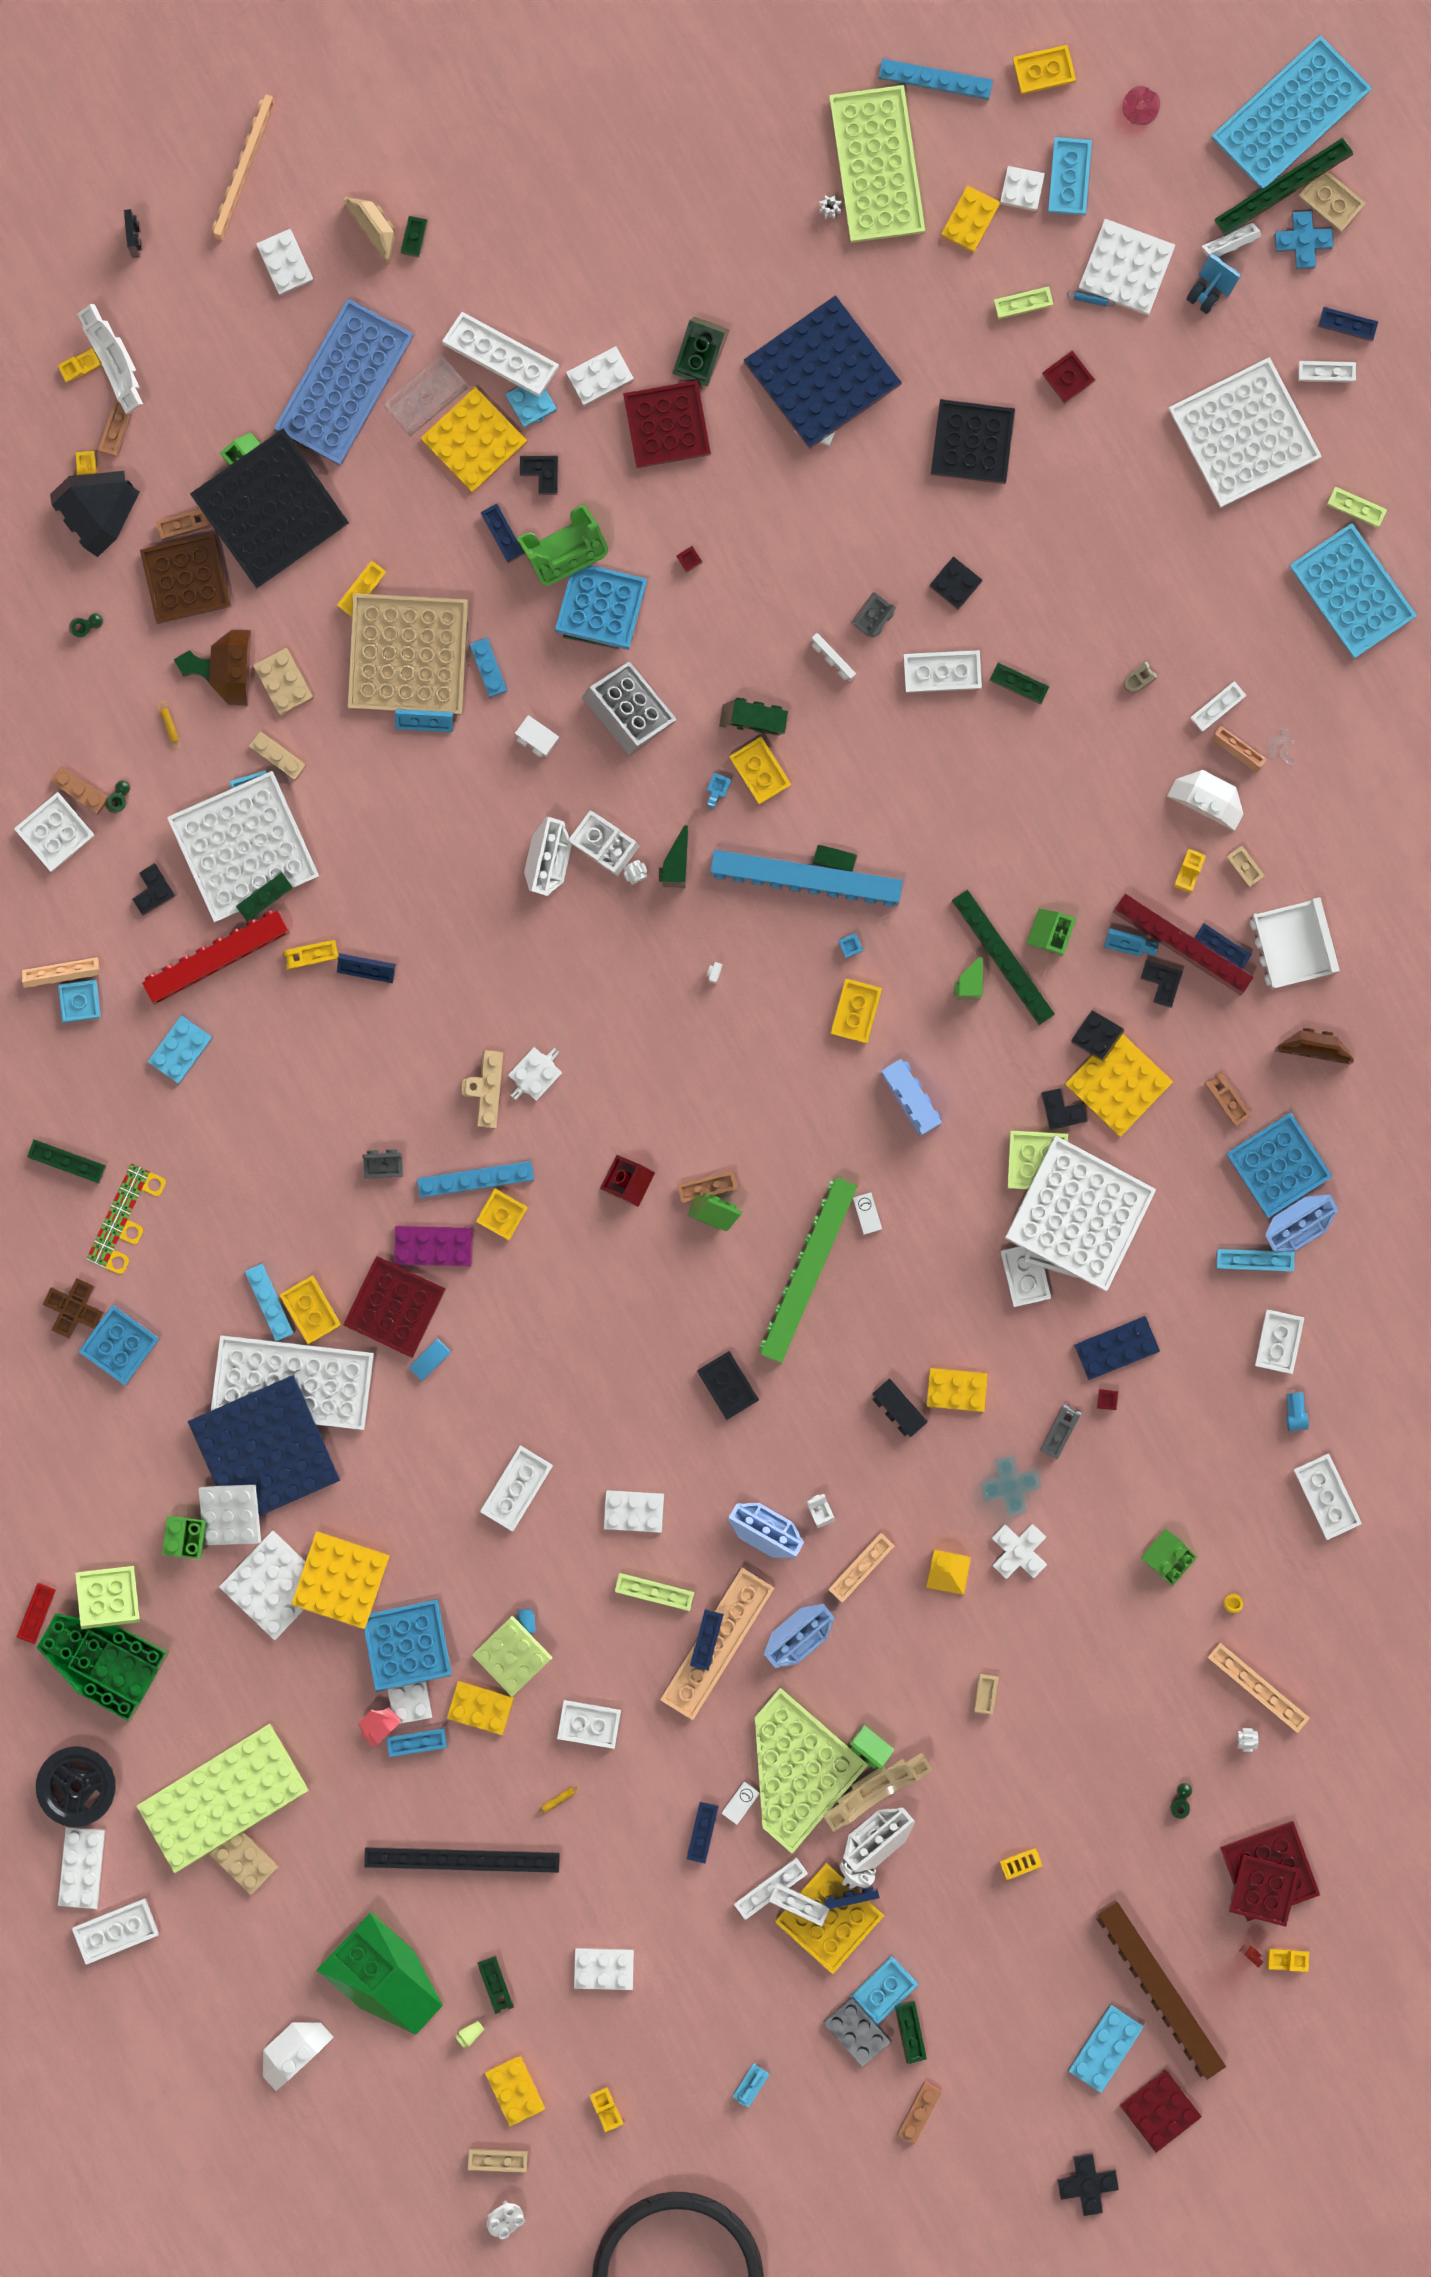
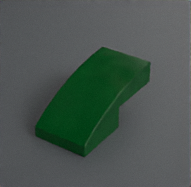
(834, 858)

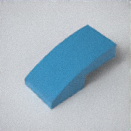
(429, 1359)

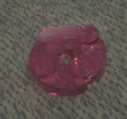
(1134, 114)

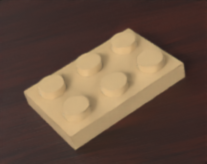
(1332, 201)
(283, 681)
(245, 1862)

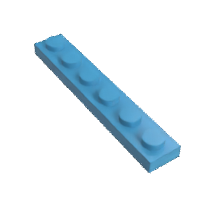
(935, 79)
(475, 1179)

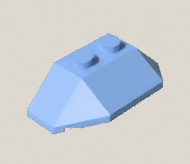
(1301, 1223)
(766, 1530)
(799, 1635)

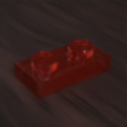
(1252, 1954)

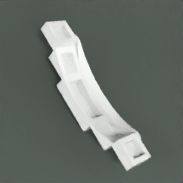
(112, 357)

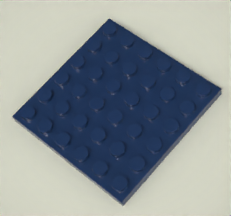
(822, 372)
(266, 1443)

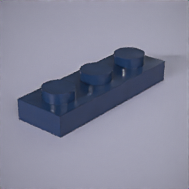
(1348, 324)
(502, 533)
(1223, 946)
(366, 968)
(706, 1639)
(702, 1832)

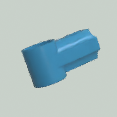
(1296, 1417)

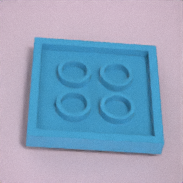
(119, 1345)

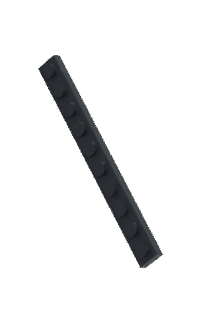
(461, 1859)

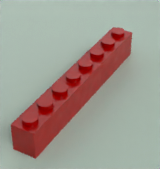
(215, 957)

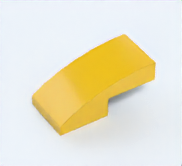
(79, 366)
(86, 462)
(1189, 871)
(1287, 1960)
(606, 2110)

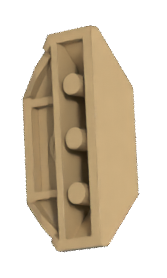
(374, 225)

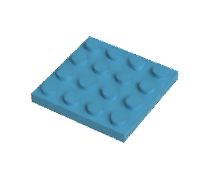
(601, 606)
(1279, 1165)
(407, 1646)

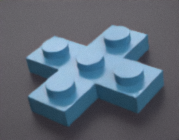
(1303, 240)

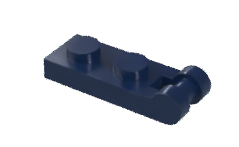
(850, 1897)

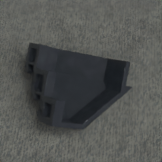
(95, 507)

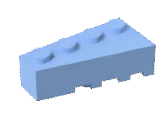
(911, 1098)

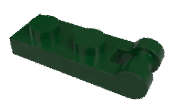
(495, 1984)

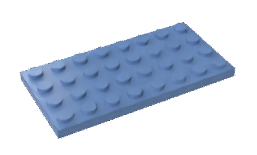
(344, 381)

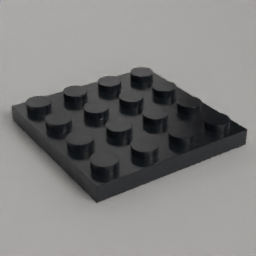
(972, 441)

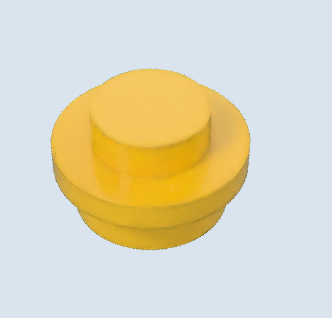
(1233, 1603)

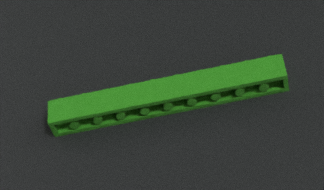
(808, 1271)

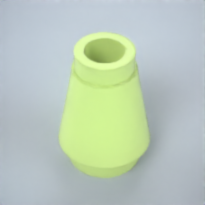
(469, 2034)

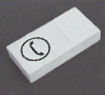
(867, 1213)
(740, 1803)

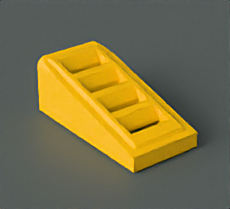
(1008, 1875)

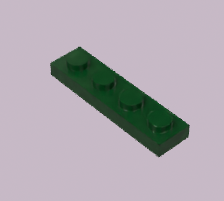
(66, 1161)

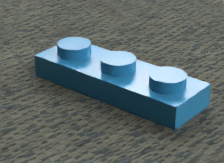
(488, 667)
(424, 720)
(416, 1742)

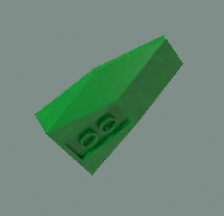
(103, 1662)
(382, 1975)

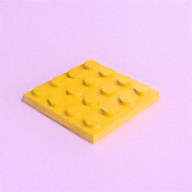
(473, 440)
(1119, 1086)
(340, 1580)
(842, 1928)

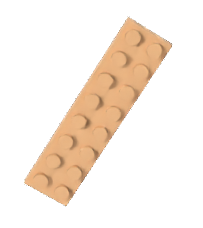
(740, 1609)

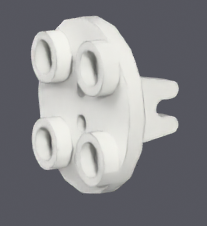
(861, 1879)
(504, 2220)

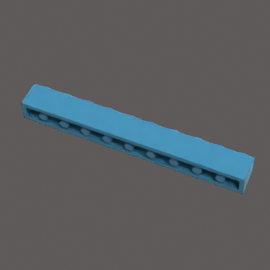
(806, 877)

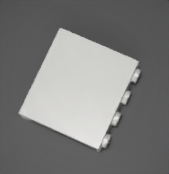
(1294, 944)

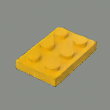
(1044, 69)
(970, 219)
(760, 770)
(856, 1011)
(310, 1309)
(957, 1390)
(480, 1708)
(515, 2090)

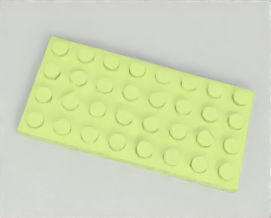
(877, 164)
(222, 1798)

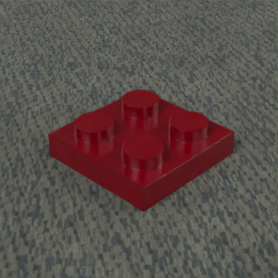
(1068, 377)

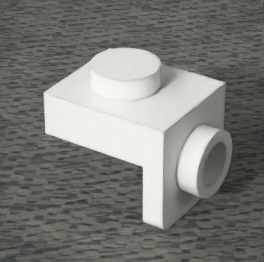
(820, 1510)

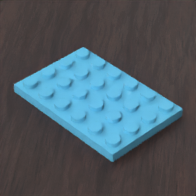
(1352, 591)

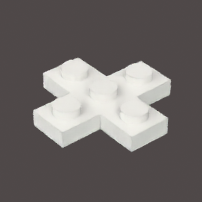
(1019, 1551)

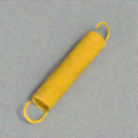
(169, 725)
(557, 1800)

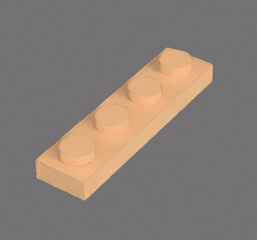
(60, 972)
(861, 1567)

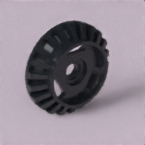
(59, 1770)

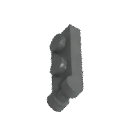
(1060, 1432)

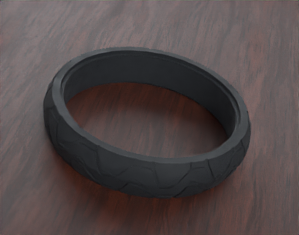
(683, 2201)

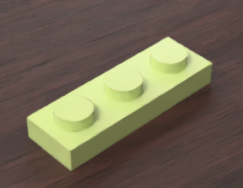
(1023, 303)
(1356, 507)

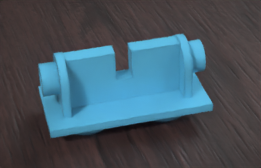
(751, 2085)

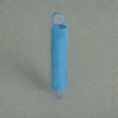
(1090, 299)

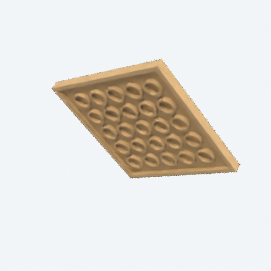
(407, 653)

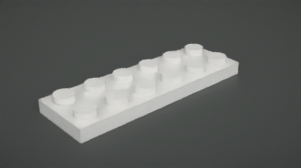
(500, 354)

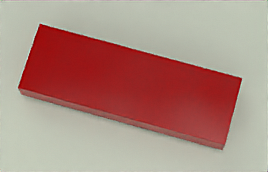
(36, 1613)

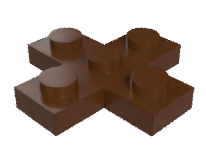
(73, 1308)

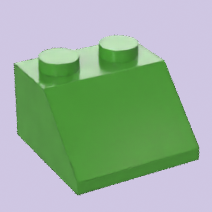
(970, 982)

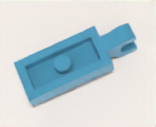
(1129, 943)

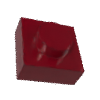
(689, 559)
(1107, 1399)

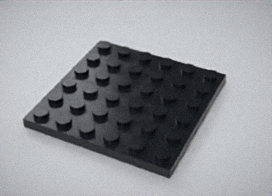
(269, 508)

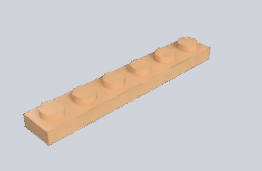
(1258, 1687)

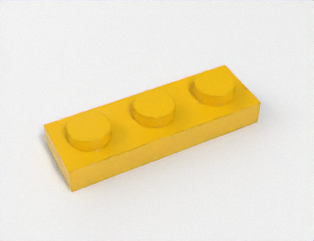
(363, 585)

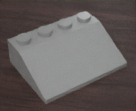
(628, 708)

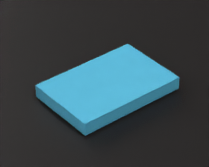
(884, 1989)

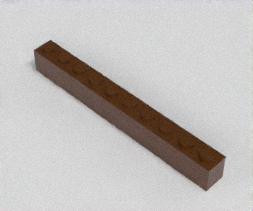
(1161, 1989)

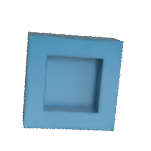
(850, 945)

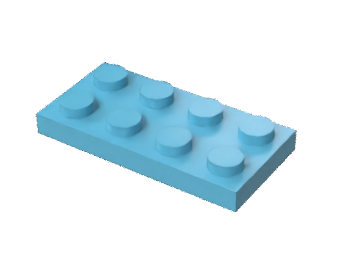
(1069, 176)
(1105, 2048)

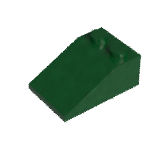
(700, 351)
(675, 864)

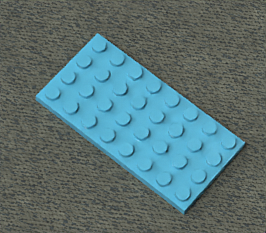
(1291, 112)

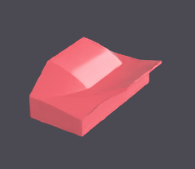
(378, 1725)

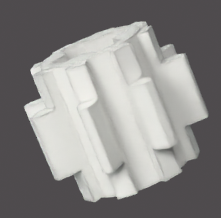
(833, 203)
(635, 872)
(1247, 1740)

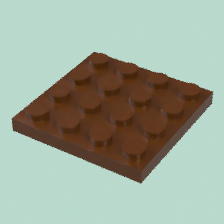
(185, 578)

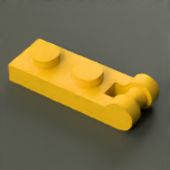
(311, 954)

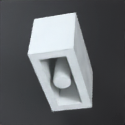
(537, 737)

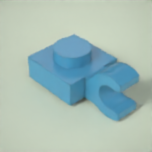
(718, 788)

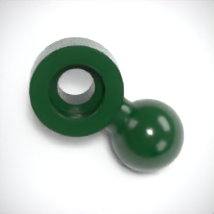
(94, 621)
(122, 788)
(1184, 1791)

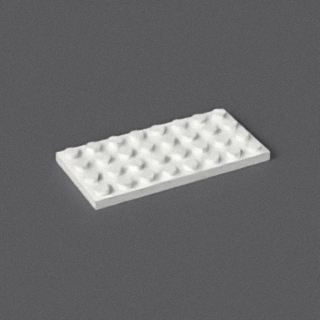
(330, 1379)

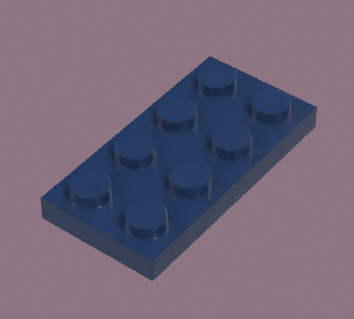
(1116, 1348)

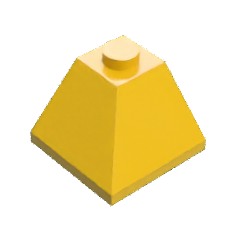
(948, 1572)

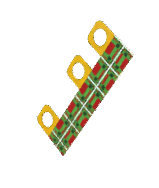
(117, 1220)

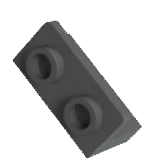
(873, 615)
(382, 1165)

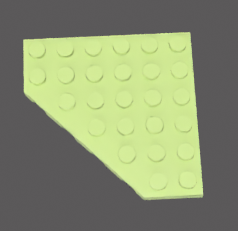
(799, 1769)

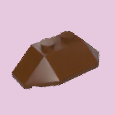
(231, 667)
(1317, 1046)

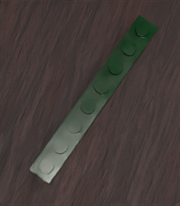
(1283, 187)
(1003, 957)

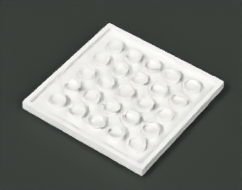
(1244, 432)
(241, 844)
(1080, 1213)

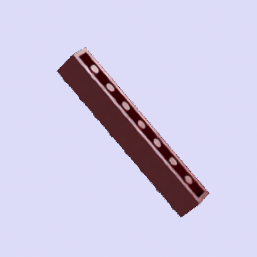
(1183, 944)

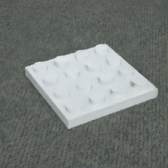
(1126, 267)
(267, 1584)

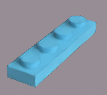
(1255, 1260)
(269, 1302)

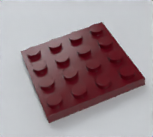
(667, 424)
(394, 1306)
(1276, 1845)

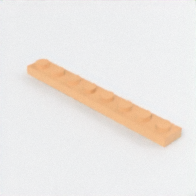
(239, 175)

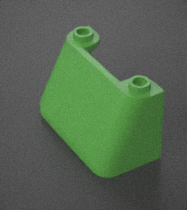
(565, 549)

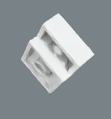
(604, 843)

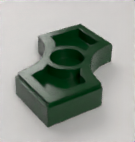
(192, 665)

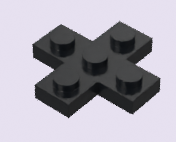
(1088, 2184)

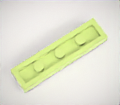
(654, 1591)

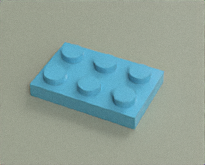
(180, 1049)

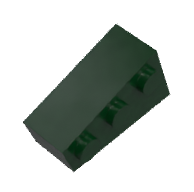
(754, 716)

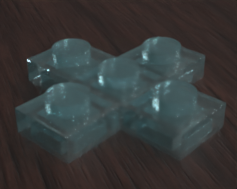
(1010, 1485)

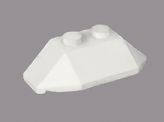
(1209, 797)
(547, 857)
(877, 1838)
(293, 2051)

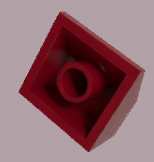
(627, 1180)

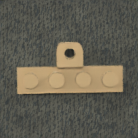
(486, 1089)

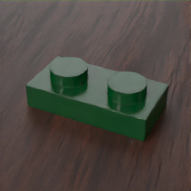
(414, 236)

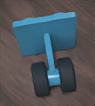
(1219, 276)

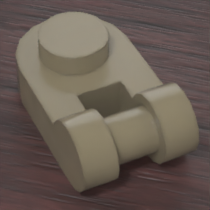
(1134, 682)

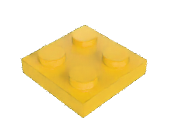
(502, 1214)

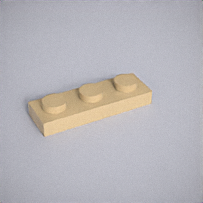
(277, 755)
(497, 2160)

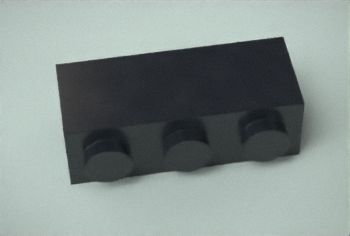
(899, 1408)

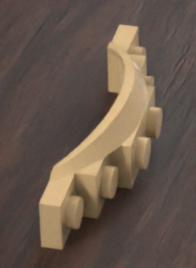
(875, 1788)

